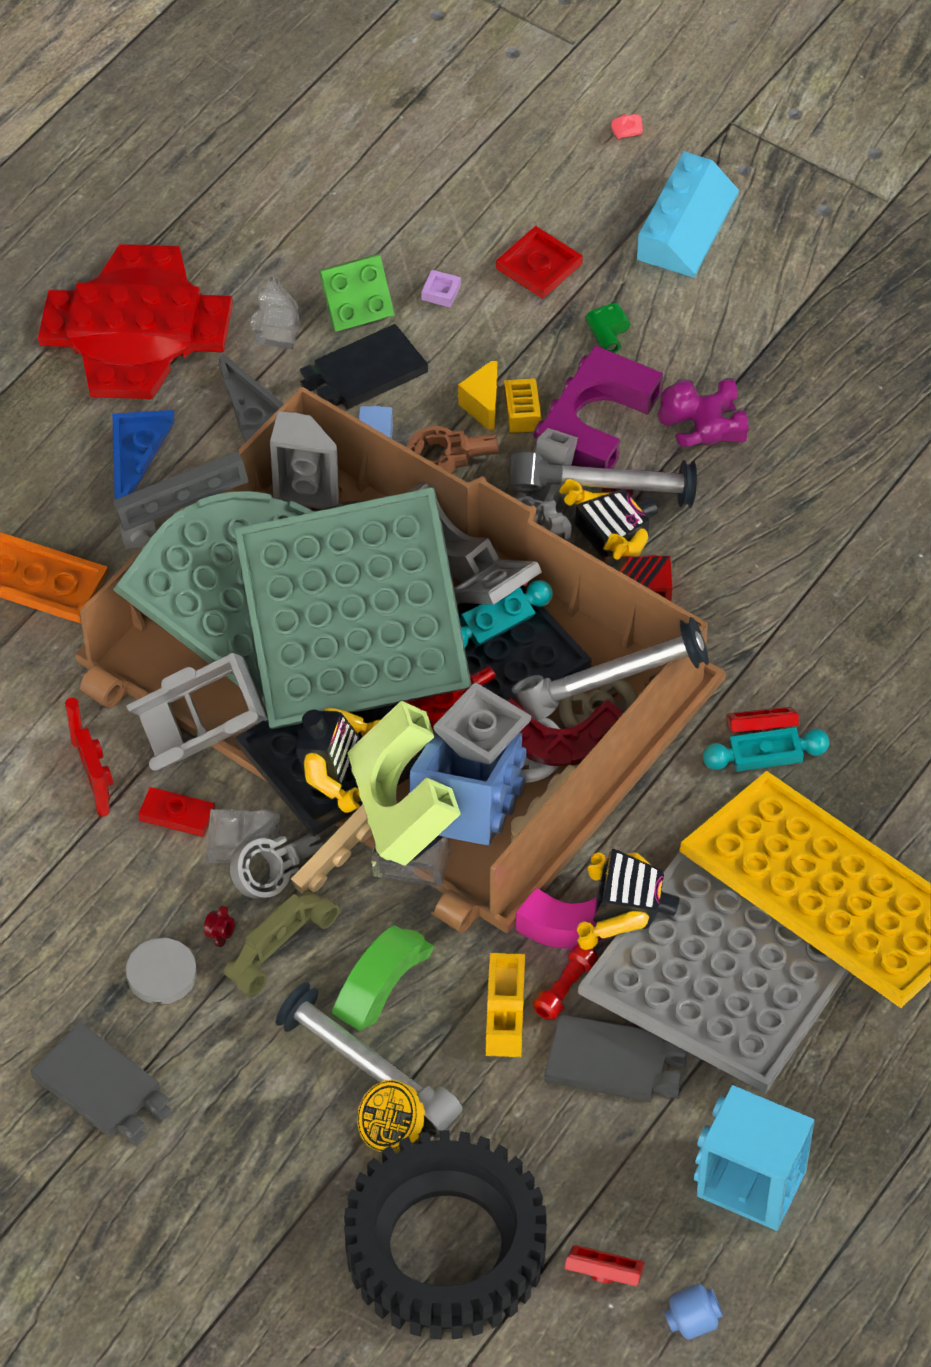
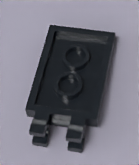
(365, 368)

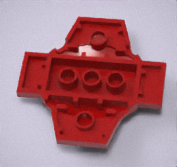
(135, 321)

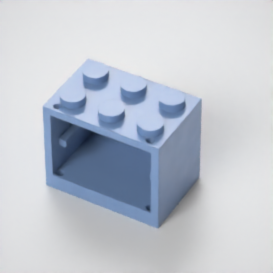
(481, 790)

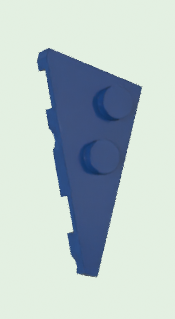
(135, 444)

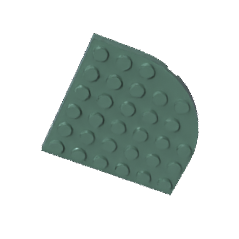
(193, 576)

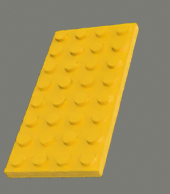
(822, 884)

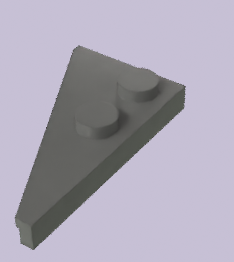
(249, 399)

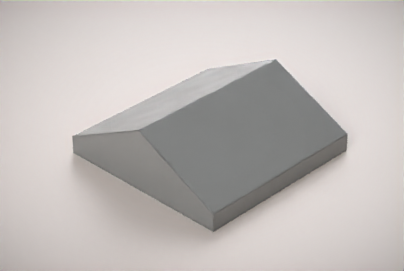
(481, 724)

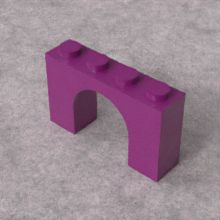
(600, 378)

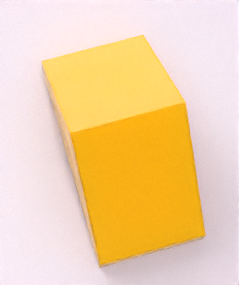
(479, 395)

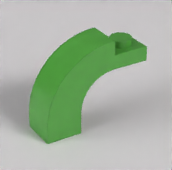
(377, 973)

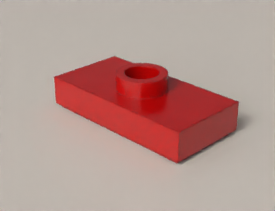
(762, 720)
(176, 811)
(604, 1266)

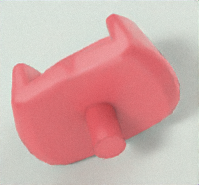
(627, 126)

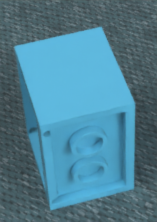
(753, 1157)

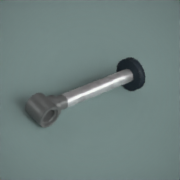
(531, 473)

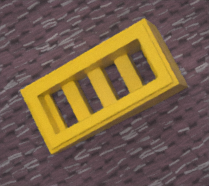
(527, 420)

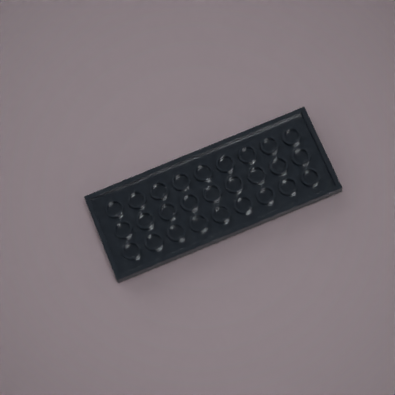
(526, 650)

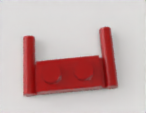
(90, 753)

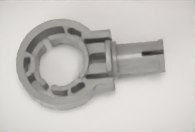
(278, 860)

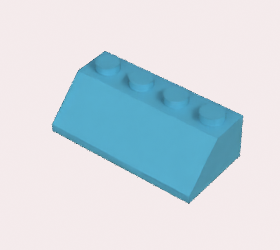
(686, 216)

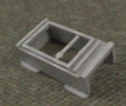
(162, 725)

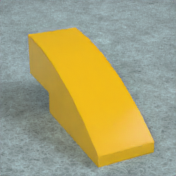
(505, 1005)

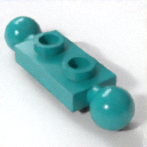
(492, 620)
(766, 749)

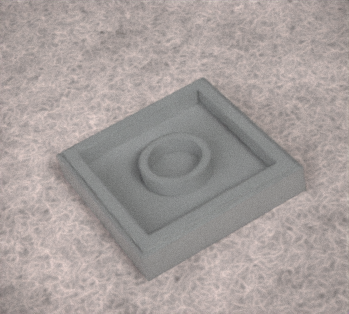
(496, 581)

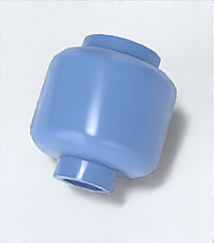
(693, 1311)

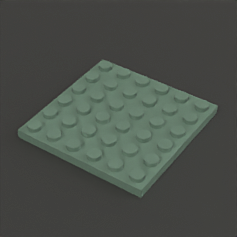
(353, 607)

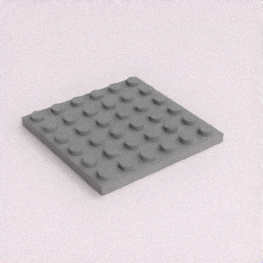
(717, 978)

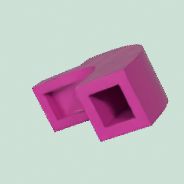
(553, 921)

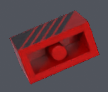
(650, 571)

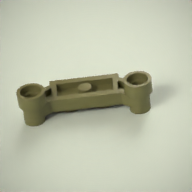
(273, 933)

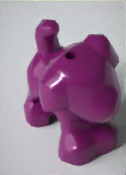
(683, 403)

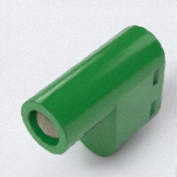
(606, 324)

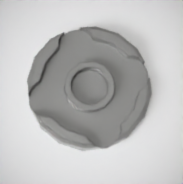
(161, 971)

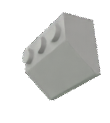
(303, 462)

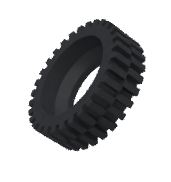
(445, 1170)

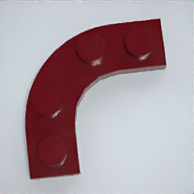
(567, 745)

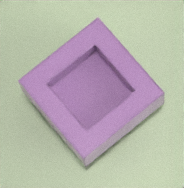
(441, 288)

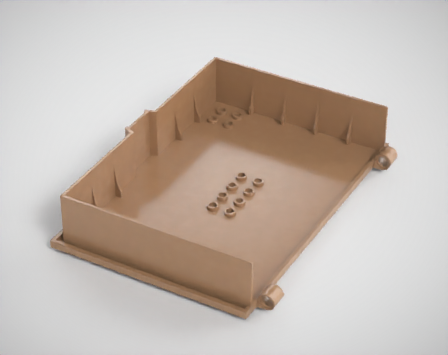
(590, 600)

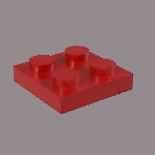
(539, 262)

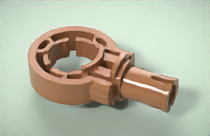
(457, 445)

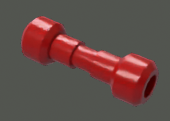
(550, 1002)

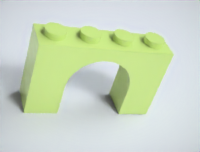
(377, 762)

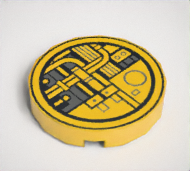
(389, 1115)

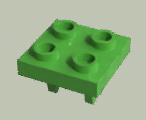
(356, 292)

